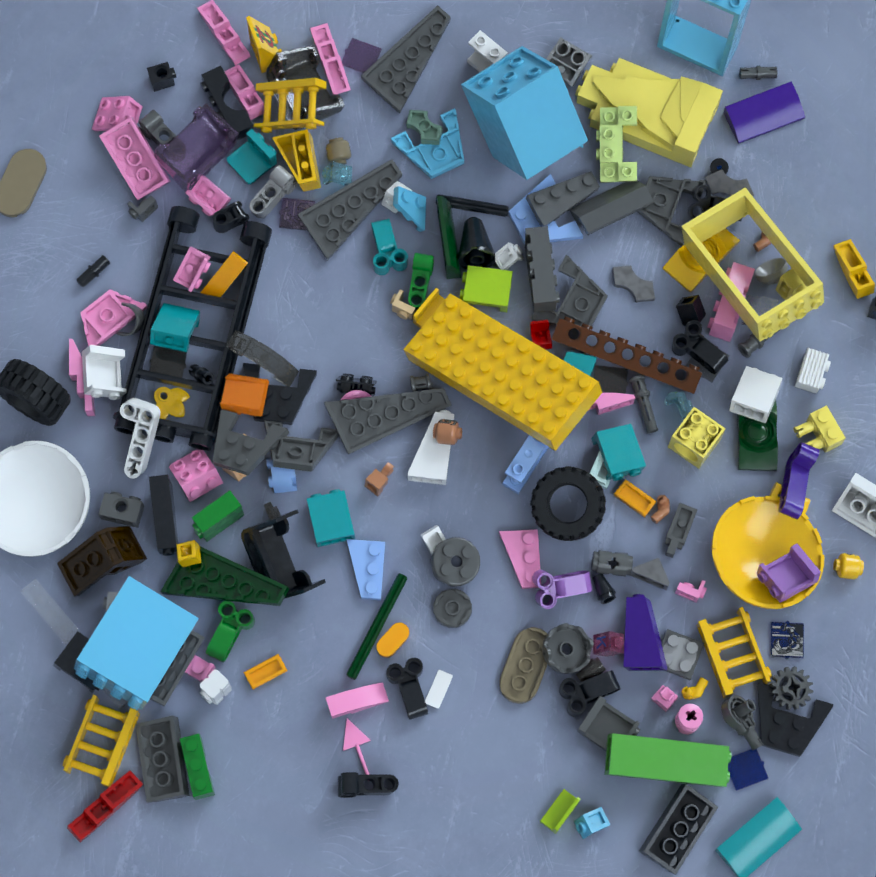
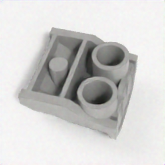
(569, 60)

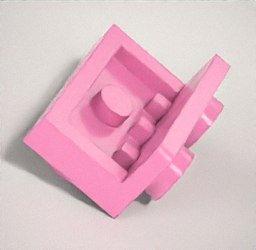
(208, 196)
(191, 269)

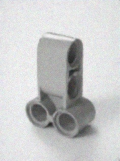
(282, 183)

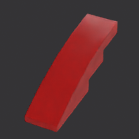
(105, 806)

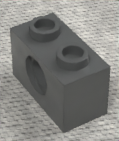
(129, 517)

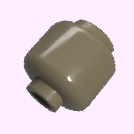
(338, 150)

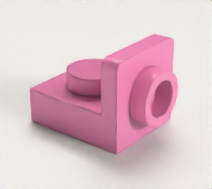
(688, 591)
(199, 668)

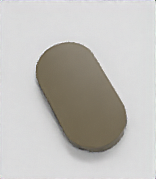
(21, 182)
(524, 667)

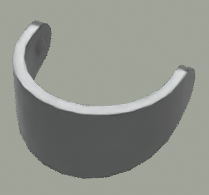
(139, 319)

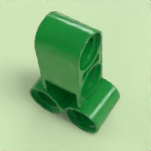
(422, 268)
(228, 631)

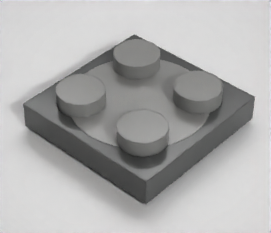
(681, 653)

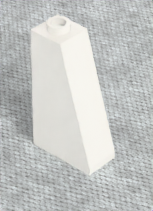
(431, 458)

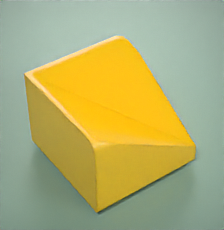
(188, 553)

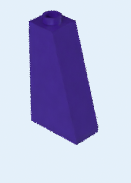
(642, 640)

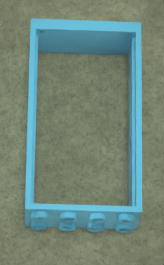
(698, 43)

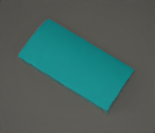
(759, 839)

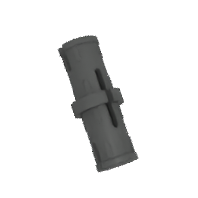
(758, 72)

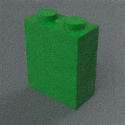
(217, 516)

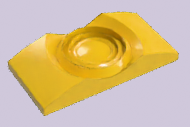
(686, 269)

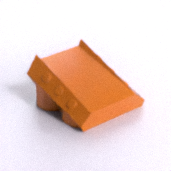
(244, 395)

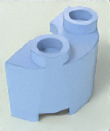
(282, 478)

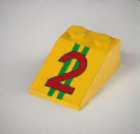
(262, 42)

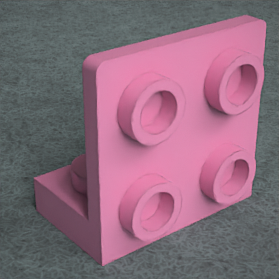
(114, 111)

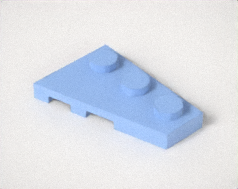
(368, 566)

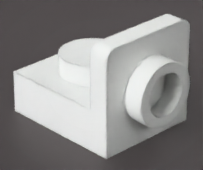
(508, 255)

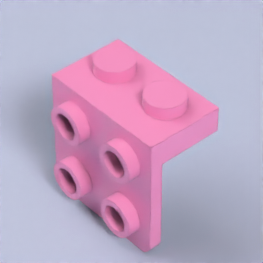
(196, 474)

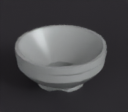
(771, 271)

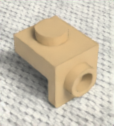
(402, 309)

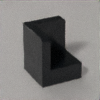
(690, 309)

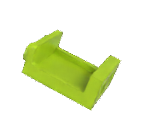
(487, 287)

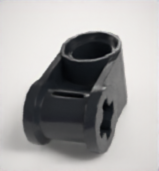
(232, 214)

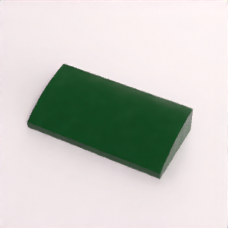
(448, 238)

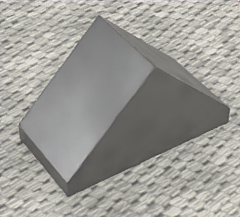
(652, 573)

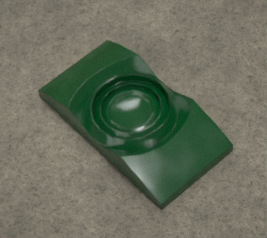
(758, 443)

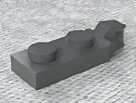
(679, 528)

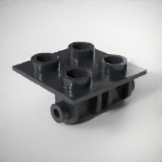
(346, 380)

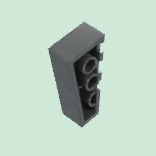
(540, 269)

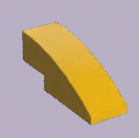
(854, 269)

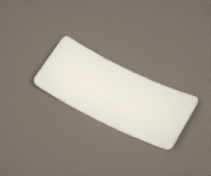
(438, 689)

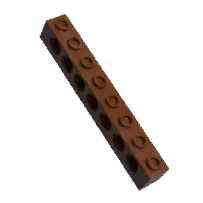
(561, 335)

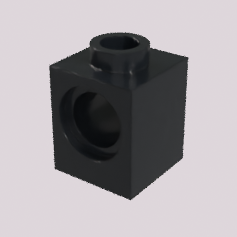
(161, 83)

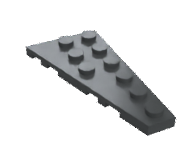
(375, 417)

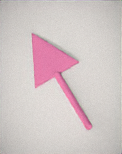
(354, 738)

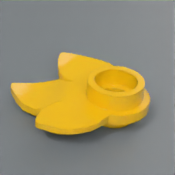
(173, 403)

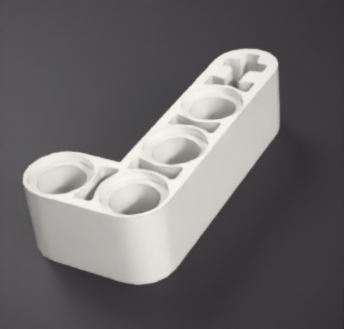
(138, 438)

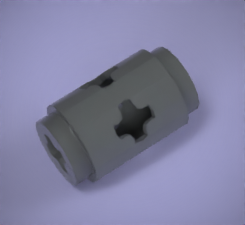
(601, 558)

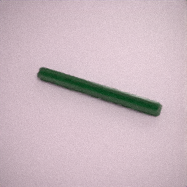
(376, 626)

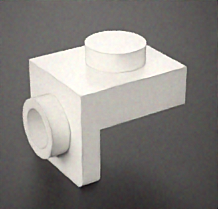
(388, 197)
(432, 538)

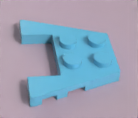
(435, 158)

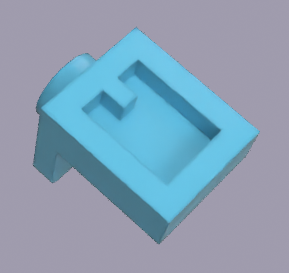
(591, 822)

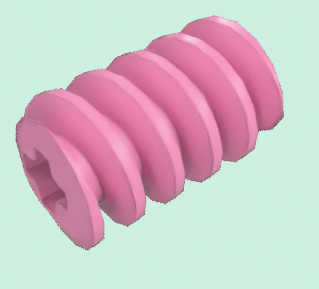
(685, 726)

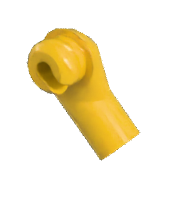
(695, 692)

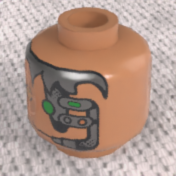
(447, 432)

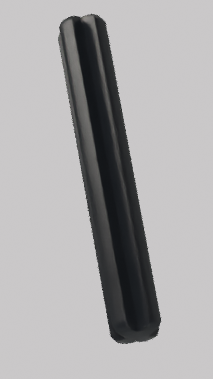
(477, 206)

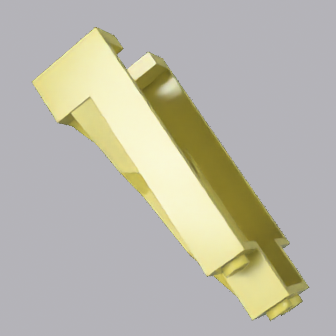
(669, 111)

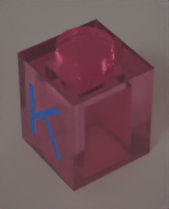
(608, 644)

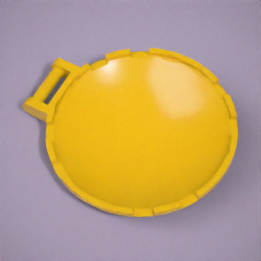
(757, 534)

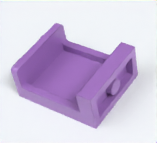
(789, 574)

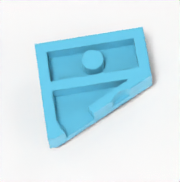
(411, 206)

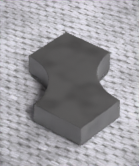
(721, 182)
(640, 289)

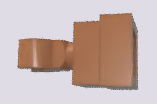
(378, 480)

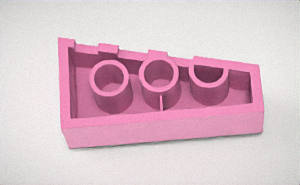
(726, 317)

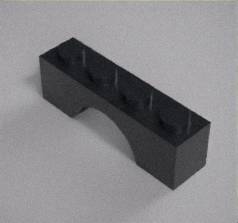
(217, 85)

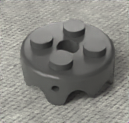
(442, 566)
(579, 645)

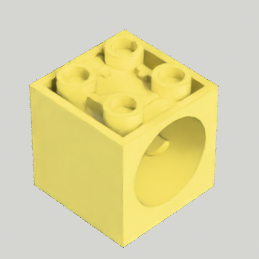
(696, 437)

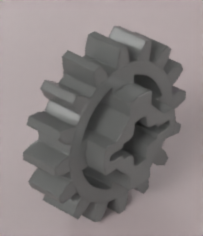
(792, 695)

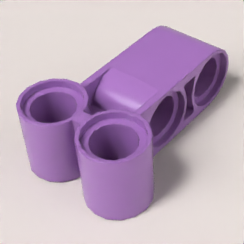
(561, 586)

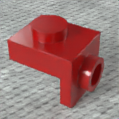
(540, 333)

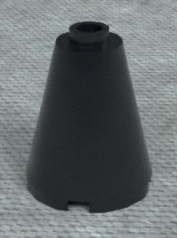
(475, 245)

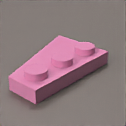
(523, 552)

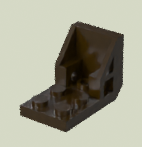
(101, 555)

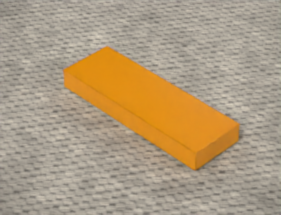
(225, 275)

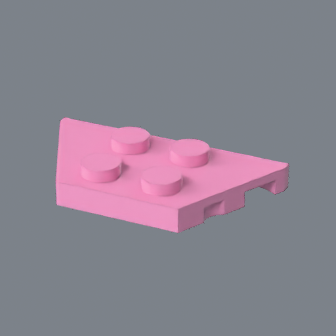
(107, 316)

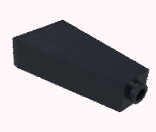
(164, 514)

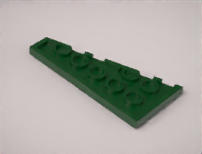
(223, 580)

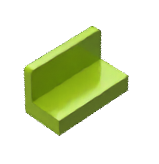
(560, 811)

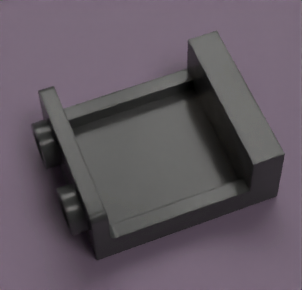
(605, 720)

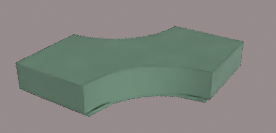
(429, 132)

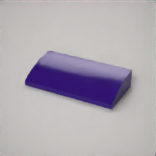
(764, 112)

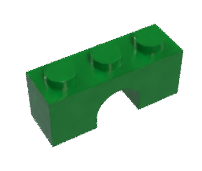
(197, 766)

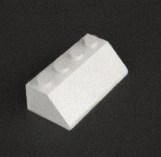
(859, 504)

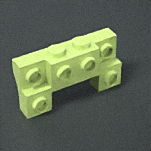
(611, 144)

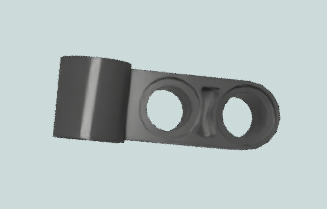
(153, 127)

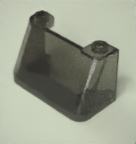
(302, 64)

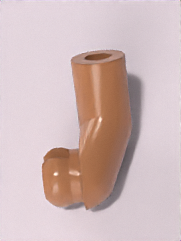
(761, 244)
(663, 508)

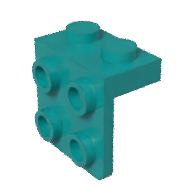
(253, 158)

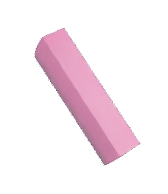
(134, 158)

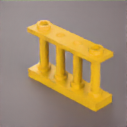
(283, 88)
(721, 667)
(114, 756)

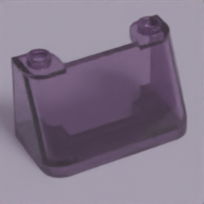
(197, 147)

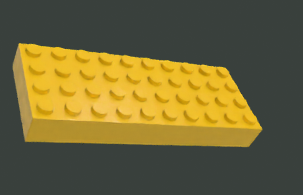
(503, 371)

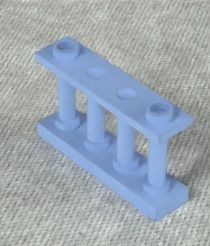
(524, 464)

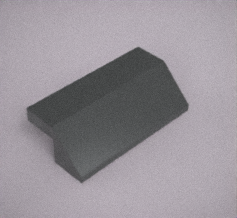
(611, 206)

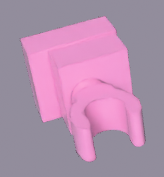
(664, 698)

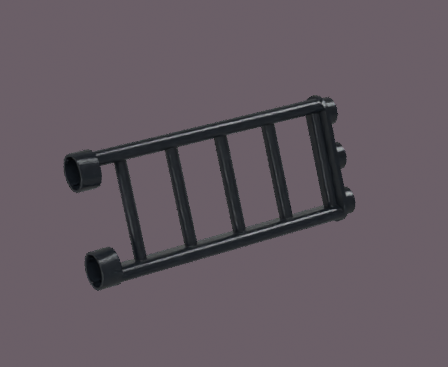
(185, 220)

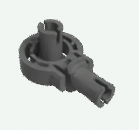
(741, 718)

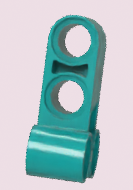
(387, 248)

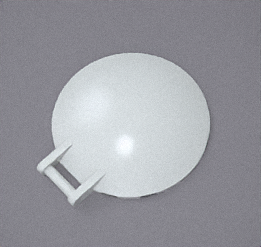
(40, 498)

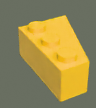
(300, 156)

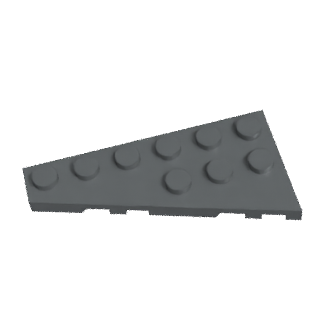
(402, 65)
(342, 212)

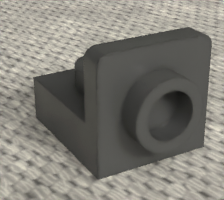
(145, 208)

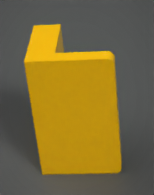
(427, 308)

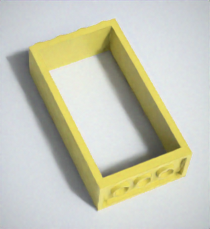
(721, 217)

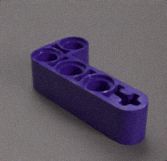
(796, 479)

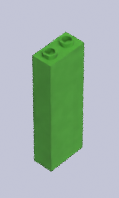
(667, 760)

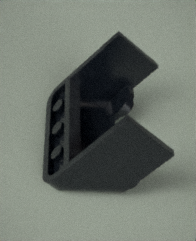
(271, 557)

